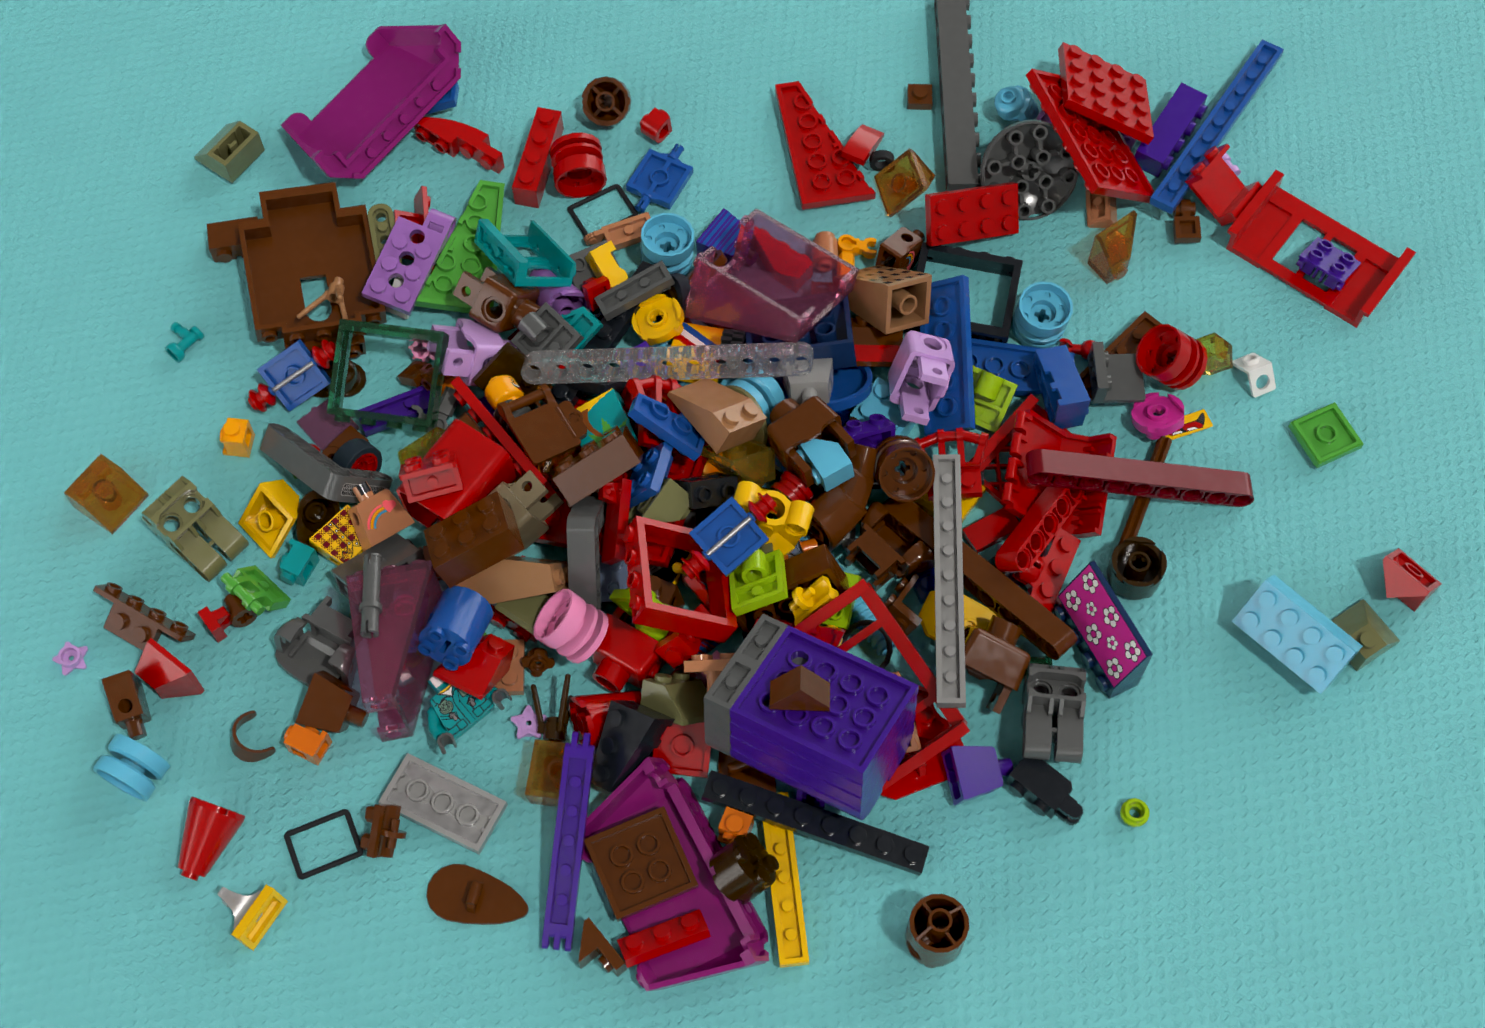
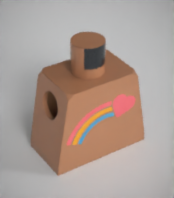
(377, 515)

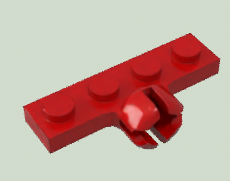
(1049, 571)

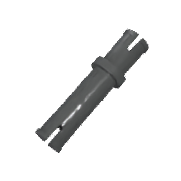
(370, 605)

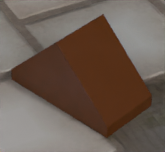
(800, 691)

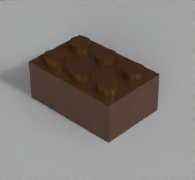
(597, 464)
(473, 539)

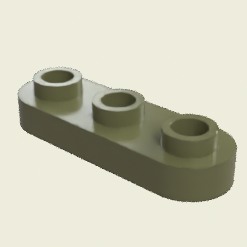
(380, 230)

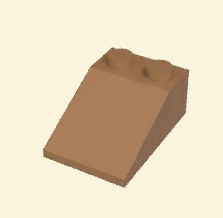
(718, 413)

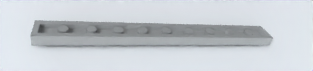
(949, 583)

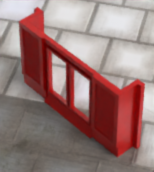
(1272, 220)

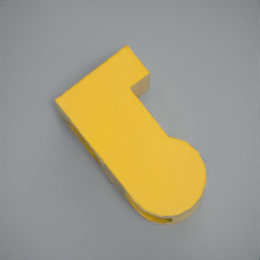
(604, 264)

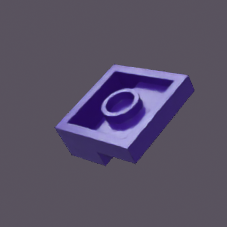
(871, 431)

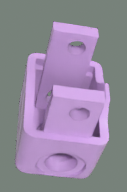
(927, 364)

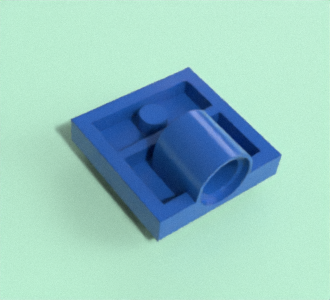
(649, 474)

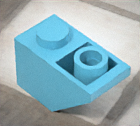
(828, 462)

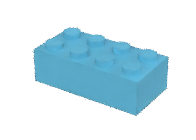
(1297, 633)

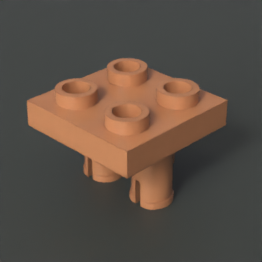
(706, 664)

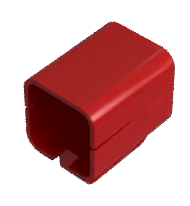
(481, 468)

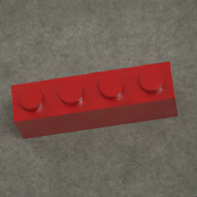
(536, 159)

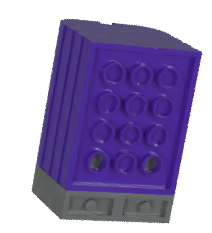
(827, 754)

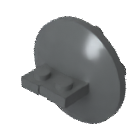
(1036, 160)

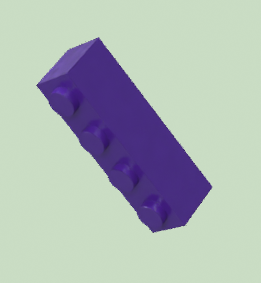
(1171, 129)

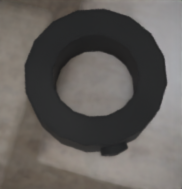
(878, 155)

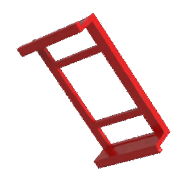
(913, 658)

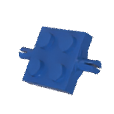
(659, 178)

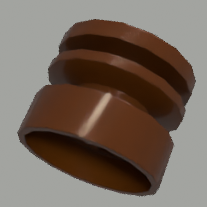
(914, 475)

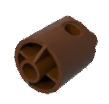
(937, 930)

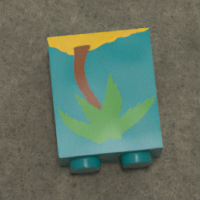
(604, 413)

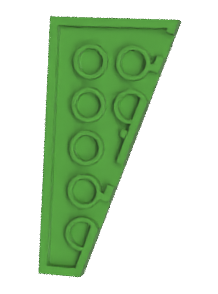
(461, 251)

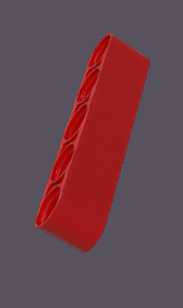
(1037, 529)

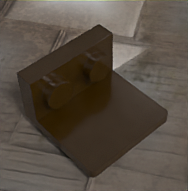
(506, 362)

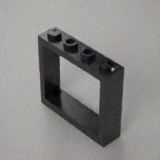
(982, 262)

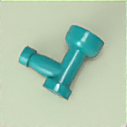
(177, 350)

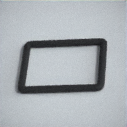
(596, 195)
(300, 875)

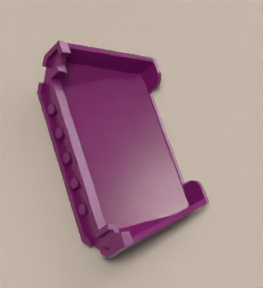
(382, 102)
(734, 927)

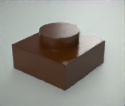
(919, 97)

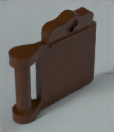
(547, 429)

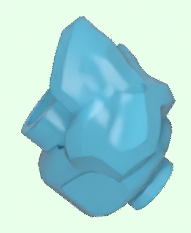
(1015, 104)

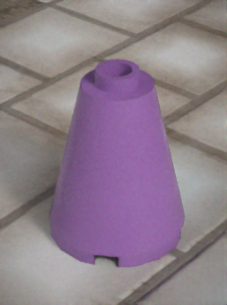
(560, 298)

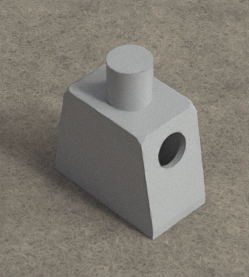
(816, 383)

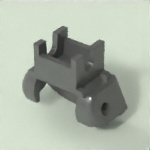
(325, 647)

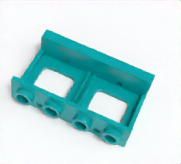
(514, 265)

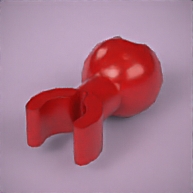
(1081, 349)

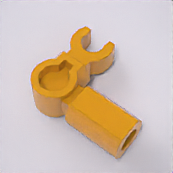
(850, 247)

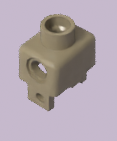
(527, 507)

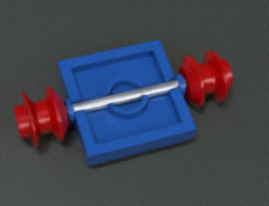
(293, 375)
(729, 536)

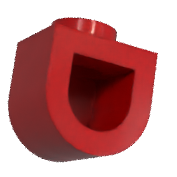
(656, 125)

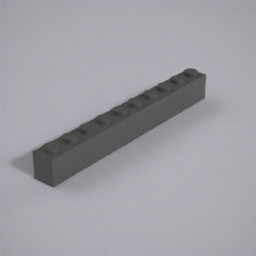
(956, 94)

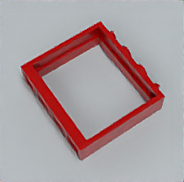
(645, 612)

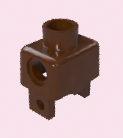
(512, 300)
(800, 424)
(995, 657)

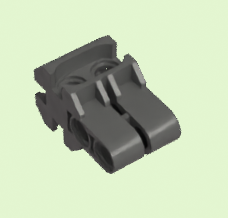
(1053, 712)

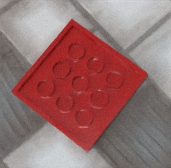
(1105, 93)

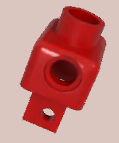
(625, 655)

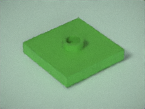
(1325, 435)

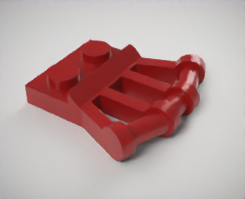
(655, 385)
(970, 471)

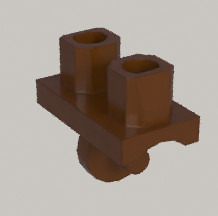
(384, 830)

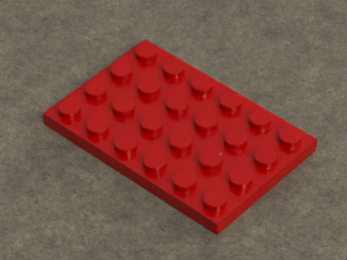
(1096, 149)

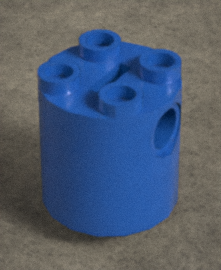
(455, 627)

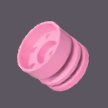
(571, 626)

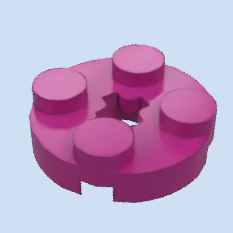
(1162, 425)

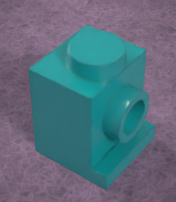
(298, 563)

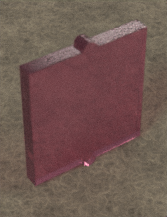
(322, 427)

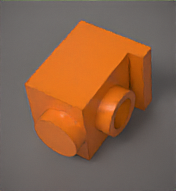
(307, 742)
(734, 824)

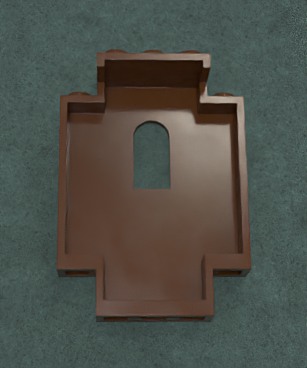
(304, 239)

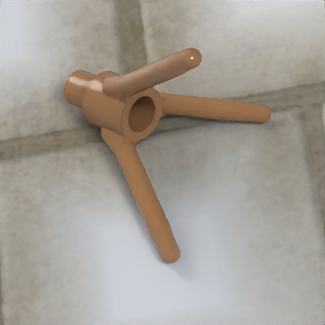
(333, 294)

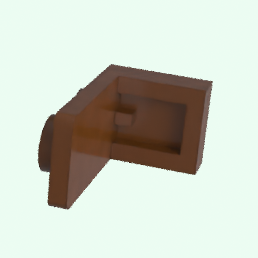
(903, 615)

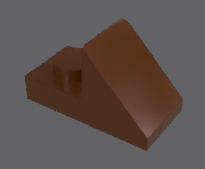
(595, 944)

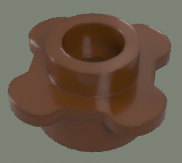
(537, 655)

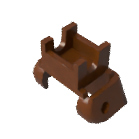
(884, 552)

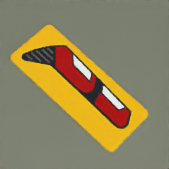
(1192, 423)

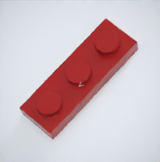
(663, 938)

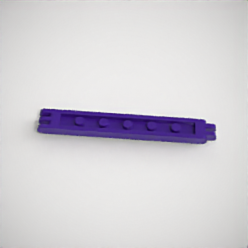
(568, 842)

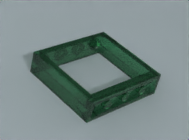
(340, 368)

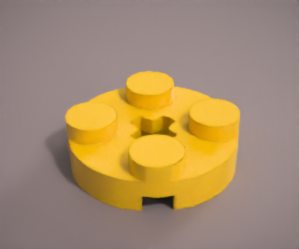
(664, 330)

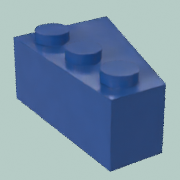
(1061, 386)

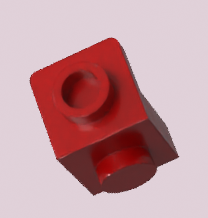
(678, 648)

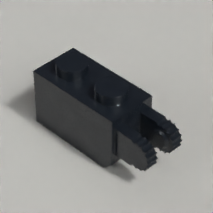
(1045, 790)

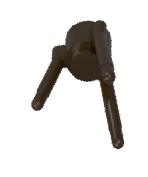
(556, 727)

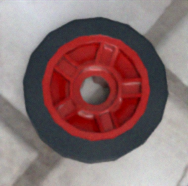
(358, 455)

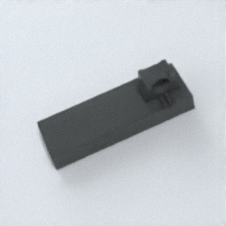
(635, 290)

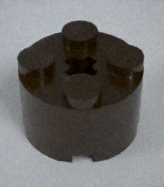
(1136, 568)
(743, 868)

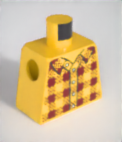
(337, 539)

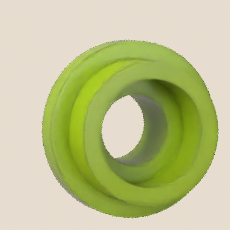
(1140, 807)

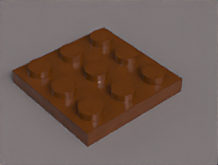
(640, 863)

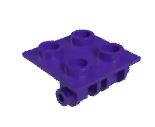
(1330, 260)

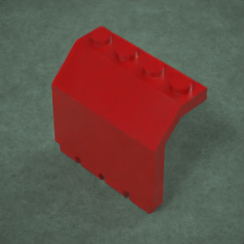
(1039, 433)

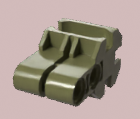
(186, 539)

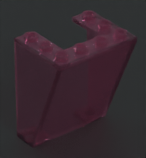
(773, 283)
(390, 665)

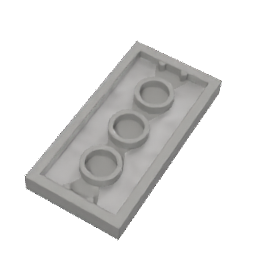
(444, 803)

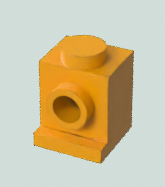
(237, 437)

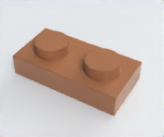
(515, 678)

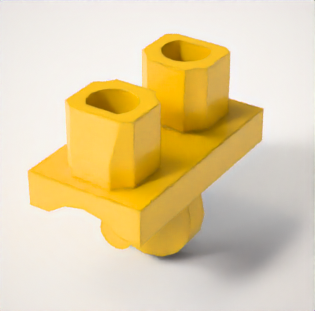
(812, 599)

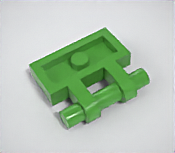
(255, 590)

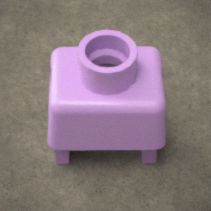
(463, 359)

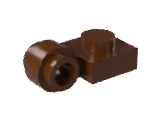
(1185, 223)
(417, 375)

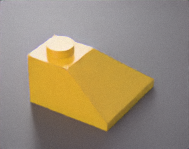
(270, 515)

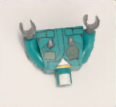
(455, 711)

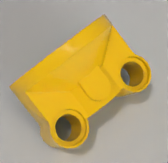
(792, 516)

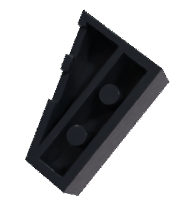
(626, 741)

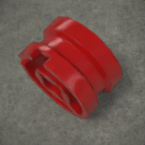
(792, 487)

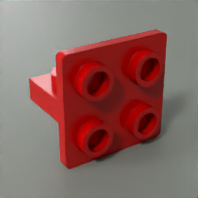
(430, 476)

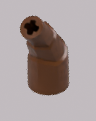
(845, 505)

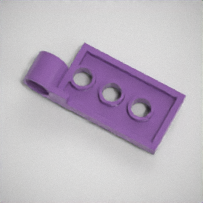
(436, 230)

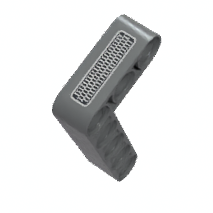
(316, 468)

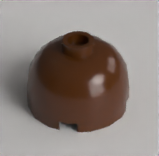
(606, 101)

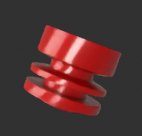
(578, 165)
(1171, 357)

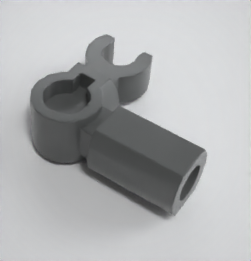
(447, 407)

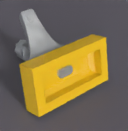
(253, 913)

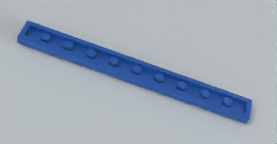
(1217, 124)

